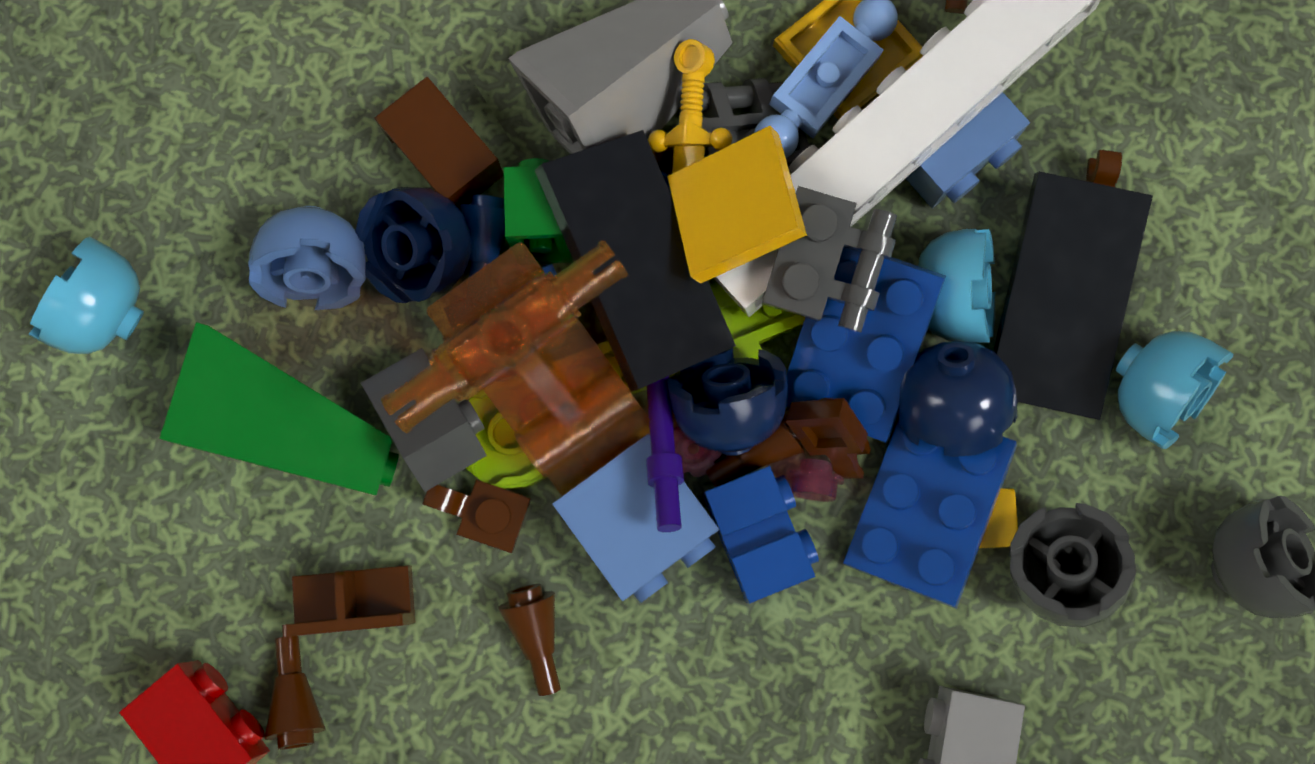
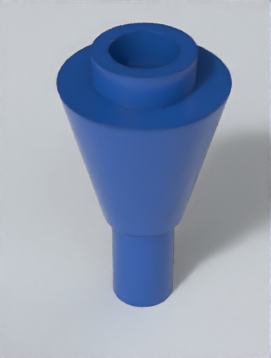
(487, 228)

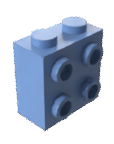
(984, 140)
(617, 525)

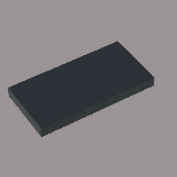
(1070, 291)
(658, 313)

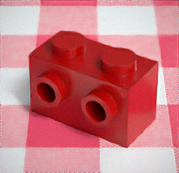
(193, 720)

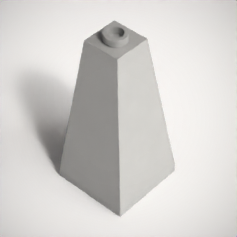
(617, 69)

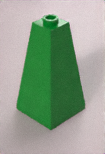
(262, 416)

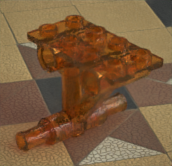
(524, 346)

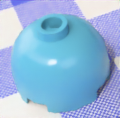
(966, 299)
(89, 302)
(1168, 382)

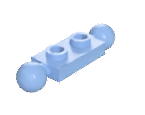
(830, 72)

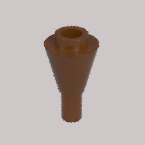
(777, 447)
(532, 623)
(293, 709)

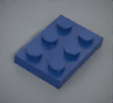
(868, 364)
(928, 516)

